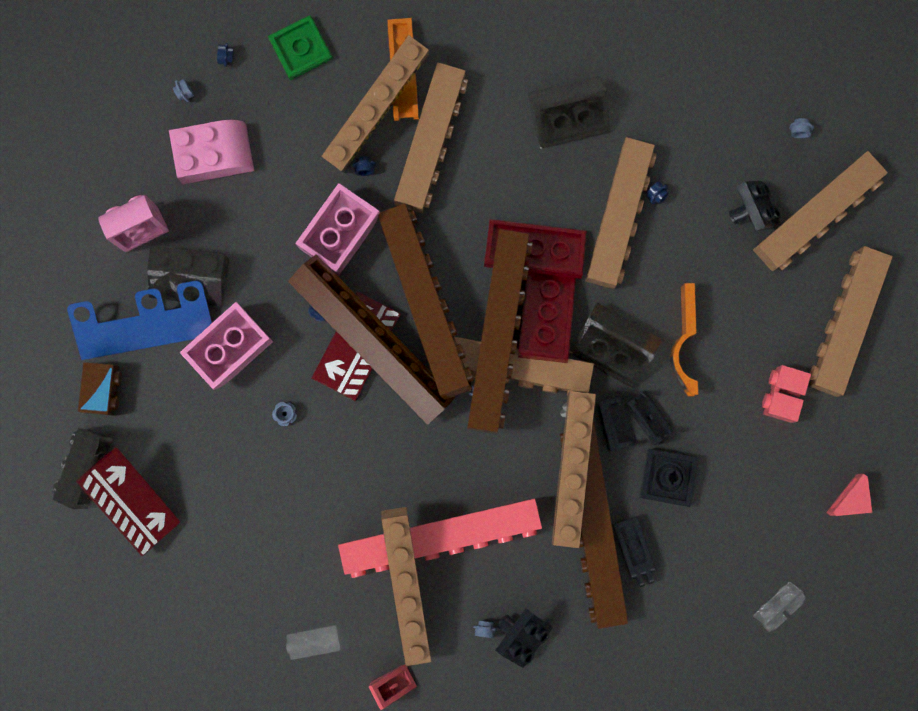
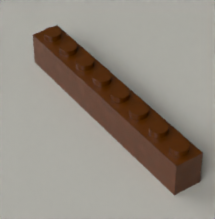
(425, 302)
(498, 331)
(369, 338)
(599, 548)

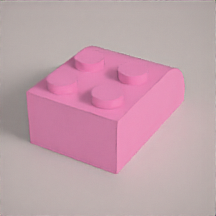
(211, 150)
(133, 223)
(338, 229)
(226, 346)

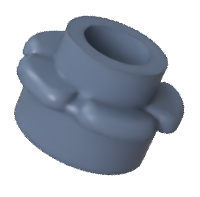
(183, 90)
(801, 128)
(284, 420)
(485, 629)

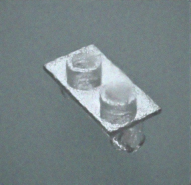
(788, 599)
(312, 642)

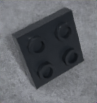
(756, 206)
(668, 477)
(522, 637)

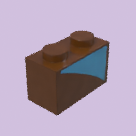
(99, 389)

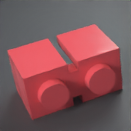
(790, 382)

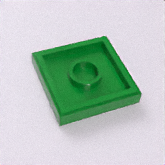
(300, 47)

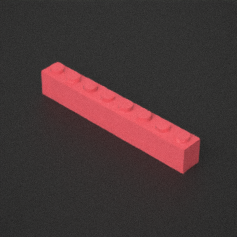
(446, 535)

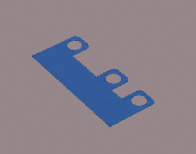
(148, 330)

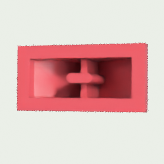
(854, 498)
(392, 686)

